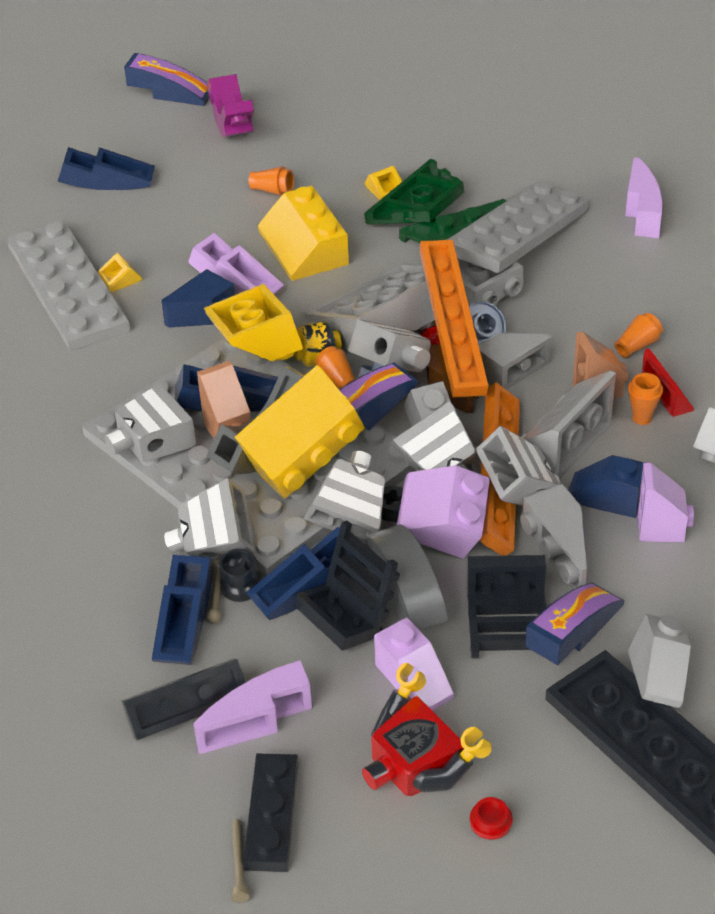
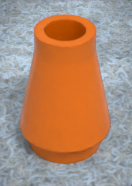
(272, 180)
(641, 333)
(336, 366)
(644, 396)

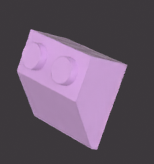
(445, 508)

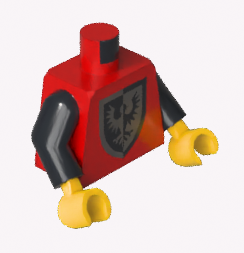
(416, 746)

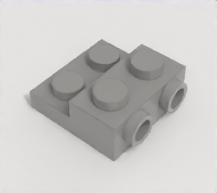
(489, 286)

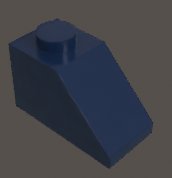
(187, 303)
(609, 485)

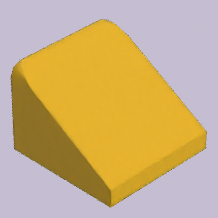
(383, 181)
(118, 273)

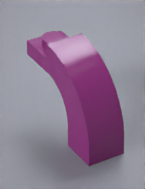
(230, 111)

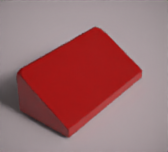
(672, 396)

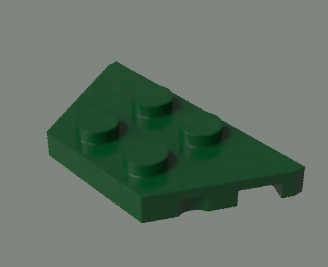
(418, 197)
(446, 225)

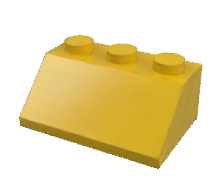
(304, 234)
(257, 324)
(300, 432)

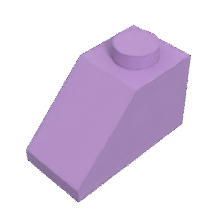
(662, 508)
(406, 644)

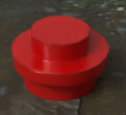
(491, 818)

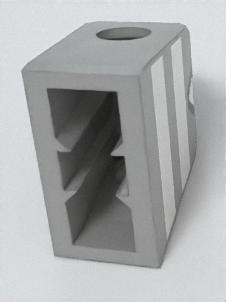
(403, 346)
(152, 426)
(436, 441)
(515, 466)
(350, 494)
(213, 523)

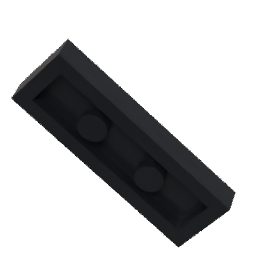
(181, 699)
(271, 813)

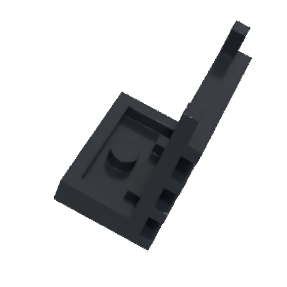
(503, 588)
(341, 605)

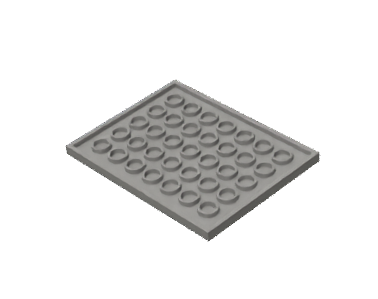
(275, 521)

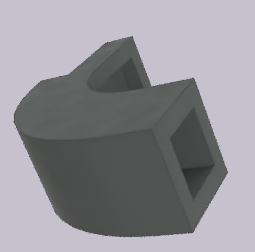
(226, 449)
(417, 589)

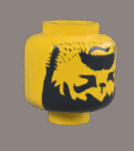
(314, 339)

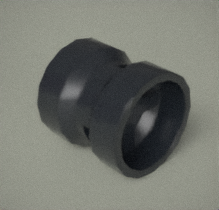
(238, 574)

